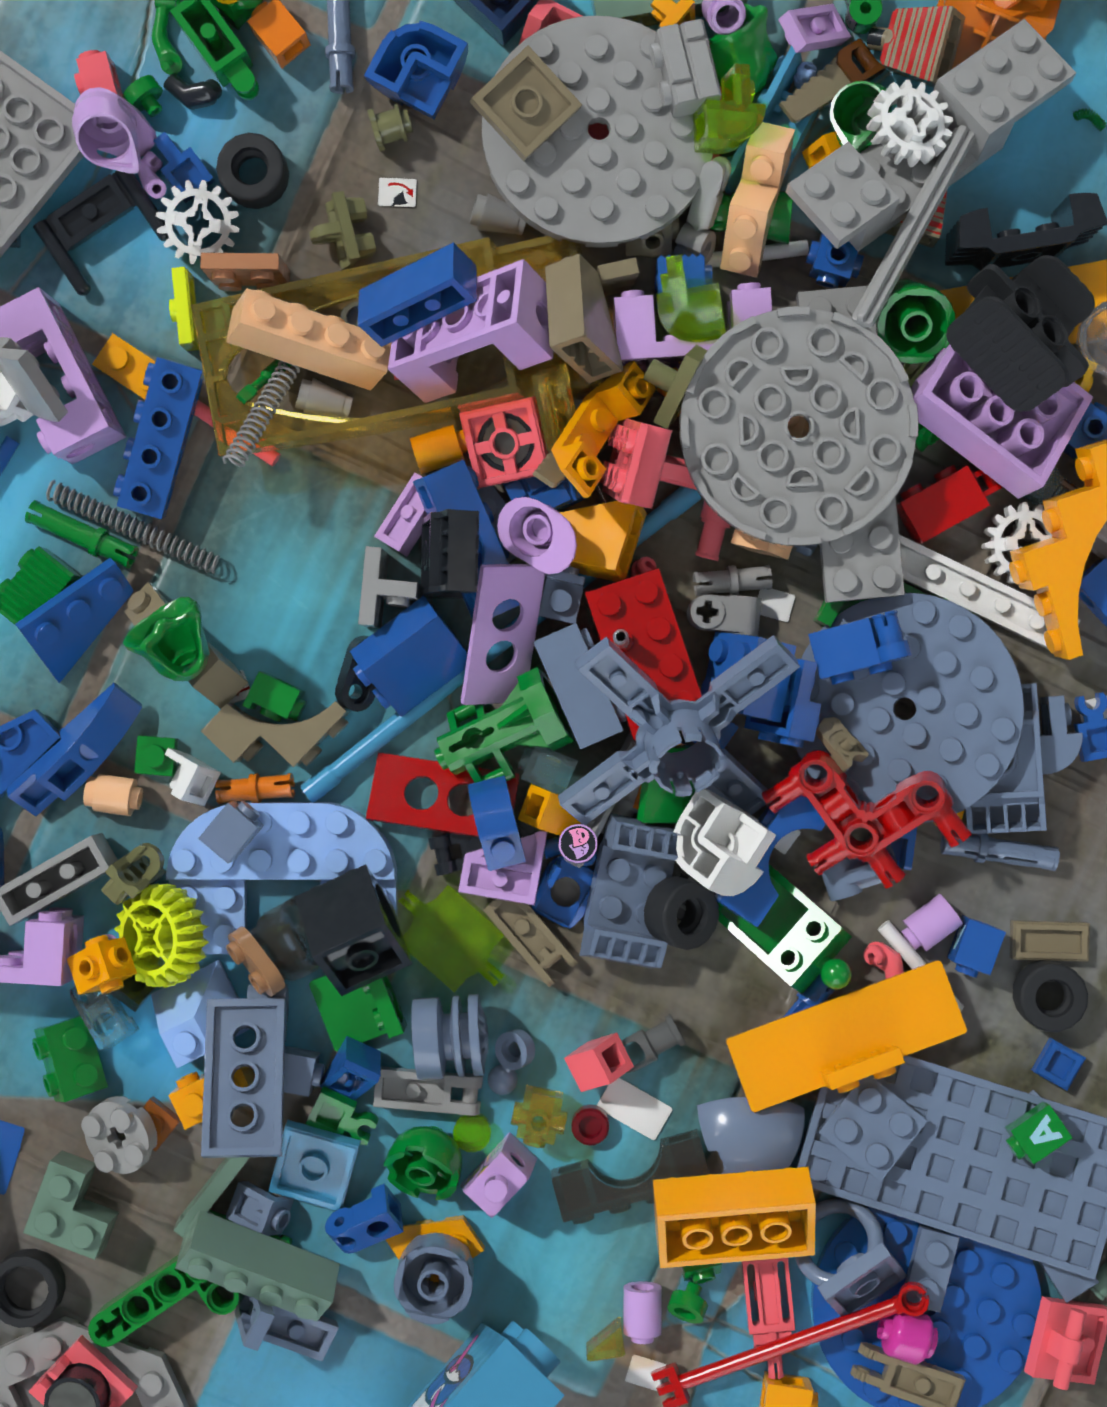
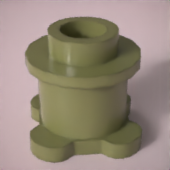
(390, 126)

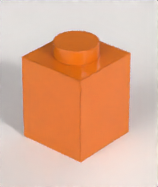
(278, 32)

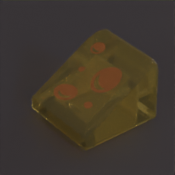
(607, 1343)

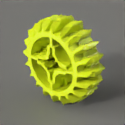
(171, 935)

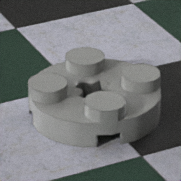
(107, 1148)

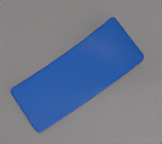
(10, 1143)

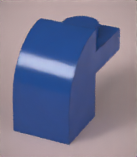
(496, 823)

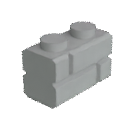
(685, 66)

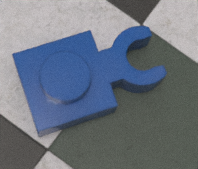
(1093, 728)

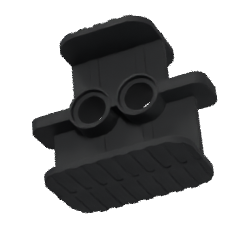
(1021, 330)

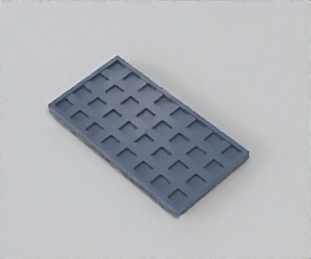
(967, 1177)

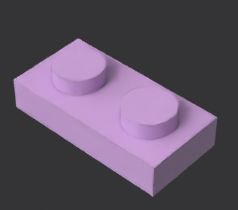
(814, 28)
(404, 521)

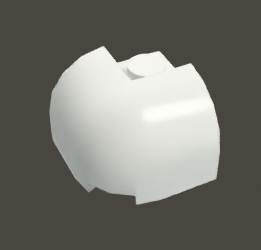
(720, 844)

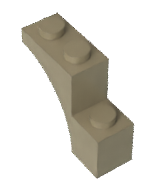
(219, 679)
(240, 734)

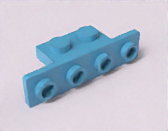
(777, 92)

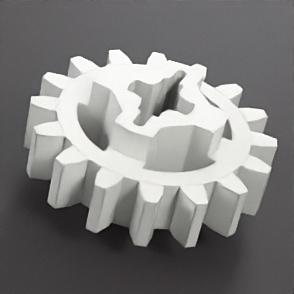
(909, 123)
(180, 219)
(1023, 528)

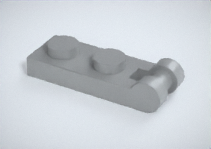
(402, 1090)

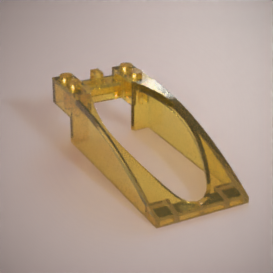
(323, 291)

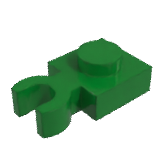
(337, 1114)

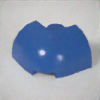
(418, 66)

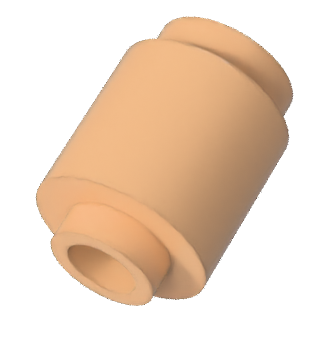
(113, 794)

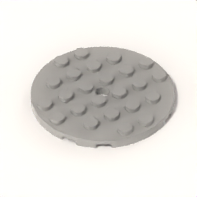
(608, 186)
(856, 415)

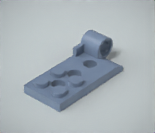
(223, 1058)

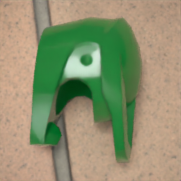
(850, 112)

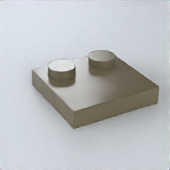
(525, 103)

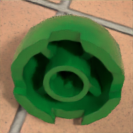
(424, 1162)

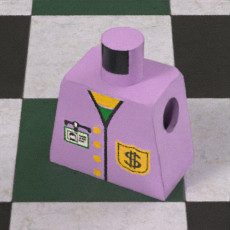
(499, 1175)

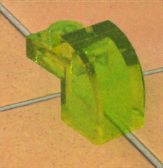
(728, 122)
(689, 312)

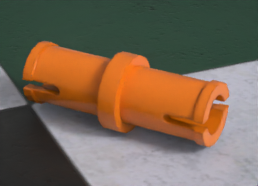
(255, 788)

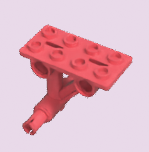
(639, 465)

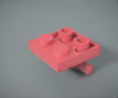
(1067, 1342)

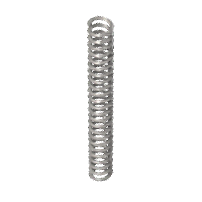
(256, 420)
(113, 513)

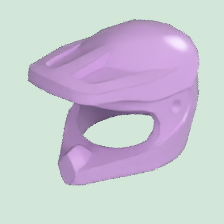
(112, 126)

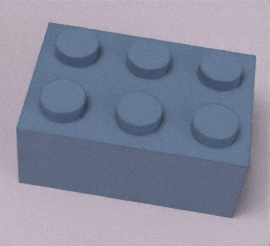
(585, 706)

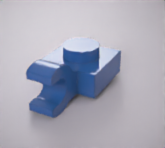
(182, 165)

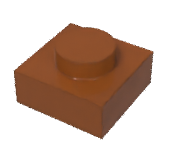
(163, 1118)

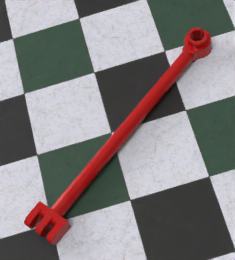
(680, 1383)

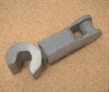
(694, 235)

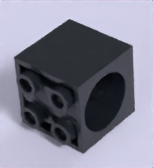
(352, 930)

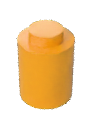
(439, 448)

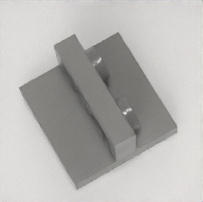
(377, 589)

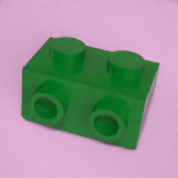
(69, 1060)

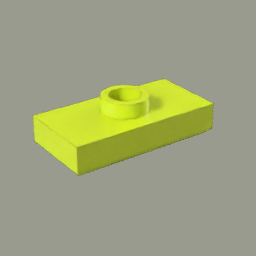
(181, 309)

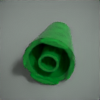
(915, 321)

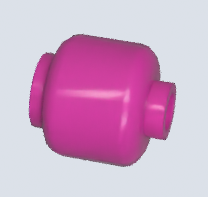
(908, 1337)

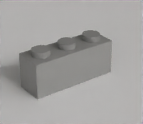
(55, 878)

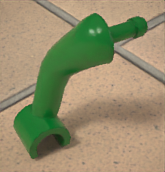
(167, 55)

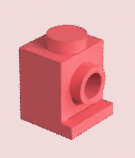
(95, 71)

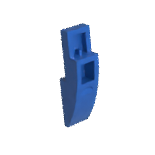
(79, 753)

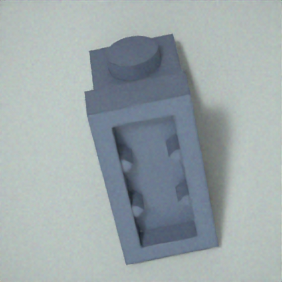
(283, 1328)

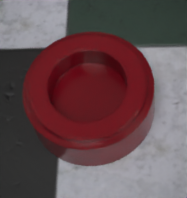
(590, 1124)

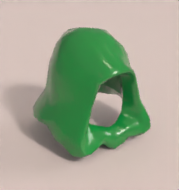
(746, 46)
(172, 640)

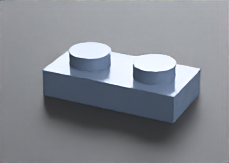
(932, 1264)

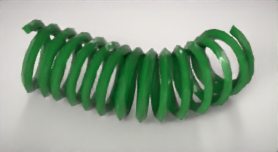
(1085, 115)

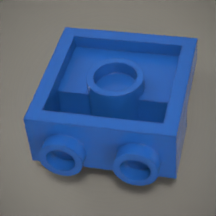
(799, 714)

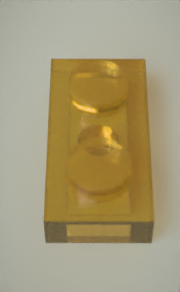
(554, 401)

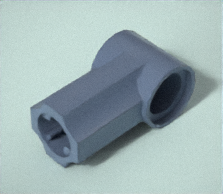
(850, 877)

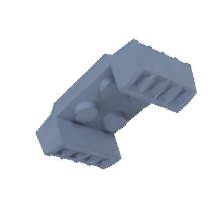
(1018, 797)
(626, 869)

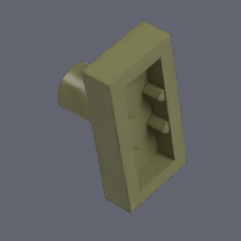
(673, 383)

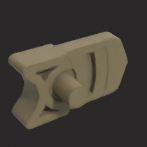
(840, 743)

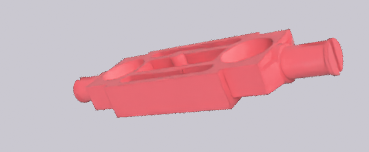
(767, 1293)

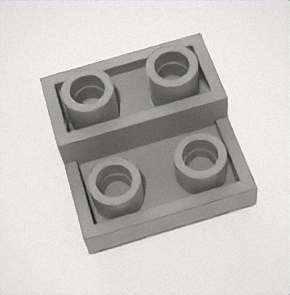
(29, 383)

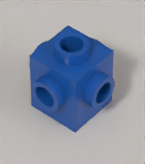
(832, 272)

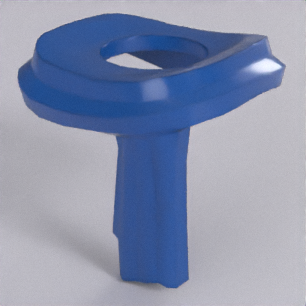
(563, 915)

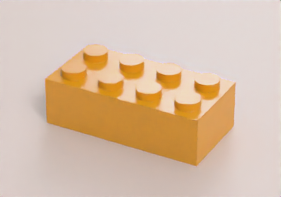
(734, 1217)

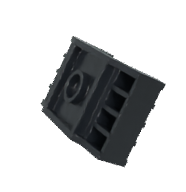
(1072, 224)
(449, 554)

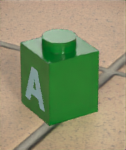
(1036, 1133)

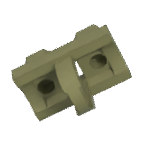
(341, 215)
(134, 873)

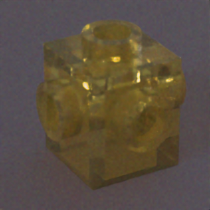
(542, 1103)

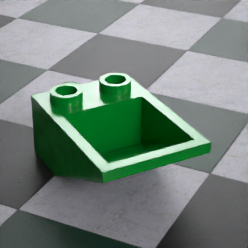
(788, 933)

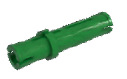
(95, 540)

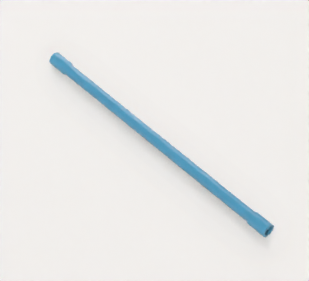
(332, 774)

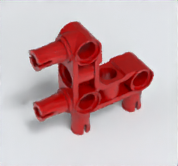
(885, 819)

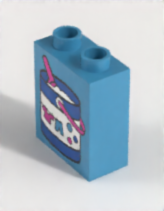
(495, 1372)

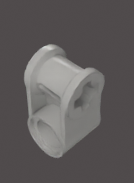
(731, 614)

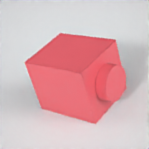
(599, 1062)

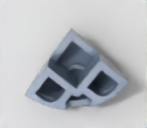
(751, 1138)

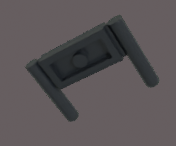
(91, 214)

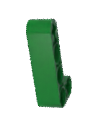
(159, 1297)

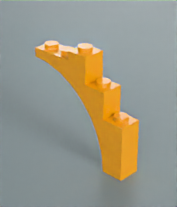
(1058, 563)

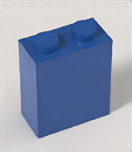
(409, 657)

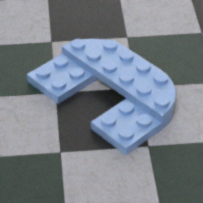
(294, 844)

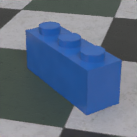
(417, 295)

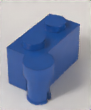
(859, 646)

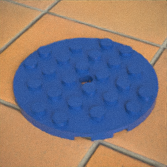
(982, 1321)

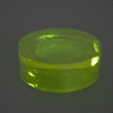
(472, 1132)

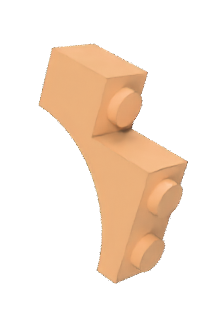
(755, 198)

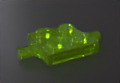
(451, 938)

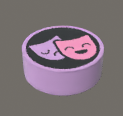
(578, 843)

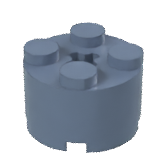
(429, 1300)

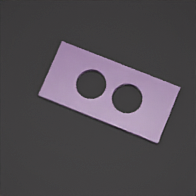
(495, 585)

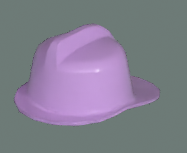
(537, 534)

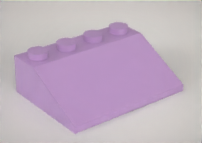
(1003, 443)

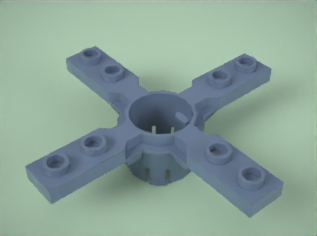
(660, 725)

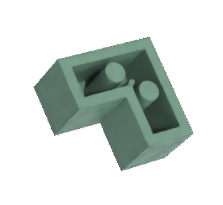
(63, 1214)

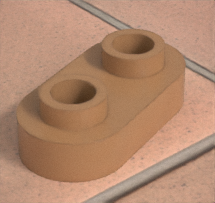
(263, 973)

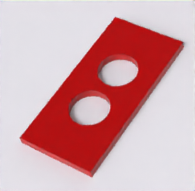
(388, 799)

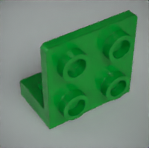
(359, 1014)

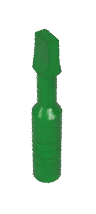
(250, 390)

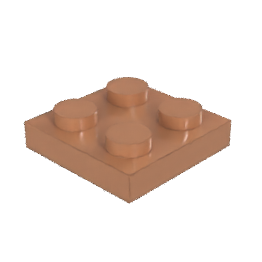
(244, 269)

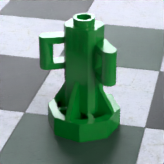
(526, 718)

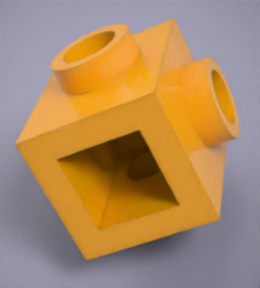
(101, 965)

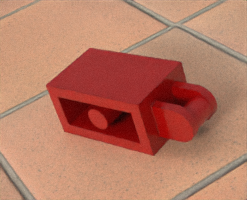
(944, 503)

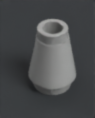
(495, 216)
(322, 400)

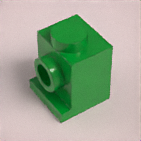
(275, 697)

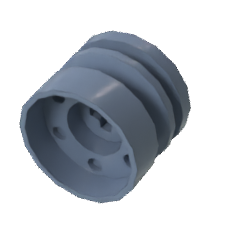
(448, 1037)

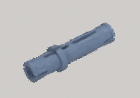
(339, 50)
(982, 848)

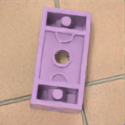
(507, 314)
(636, 325)
(90, 425)
(46, 946)

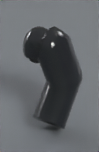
(194, 95)

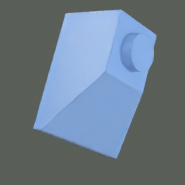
(183, 1011)

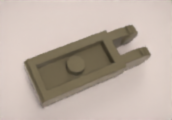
(917, 1383)

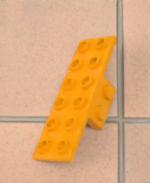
(847, 1037)

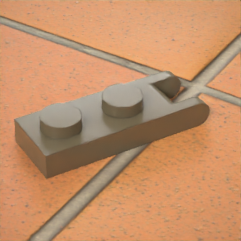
(529, 936)

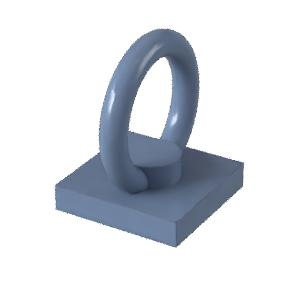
(860, 1276)

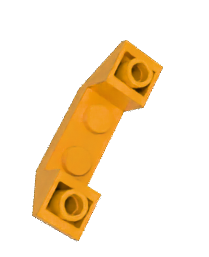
(614, 400)

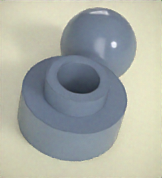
(503, 1077)

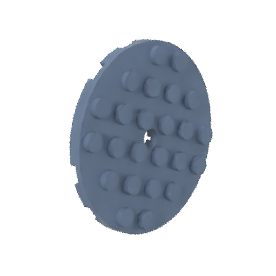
(963, 697)

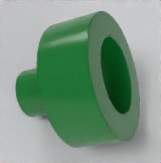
(144, 95)
(688, 1304)

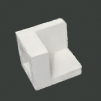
(193, 778)

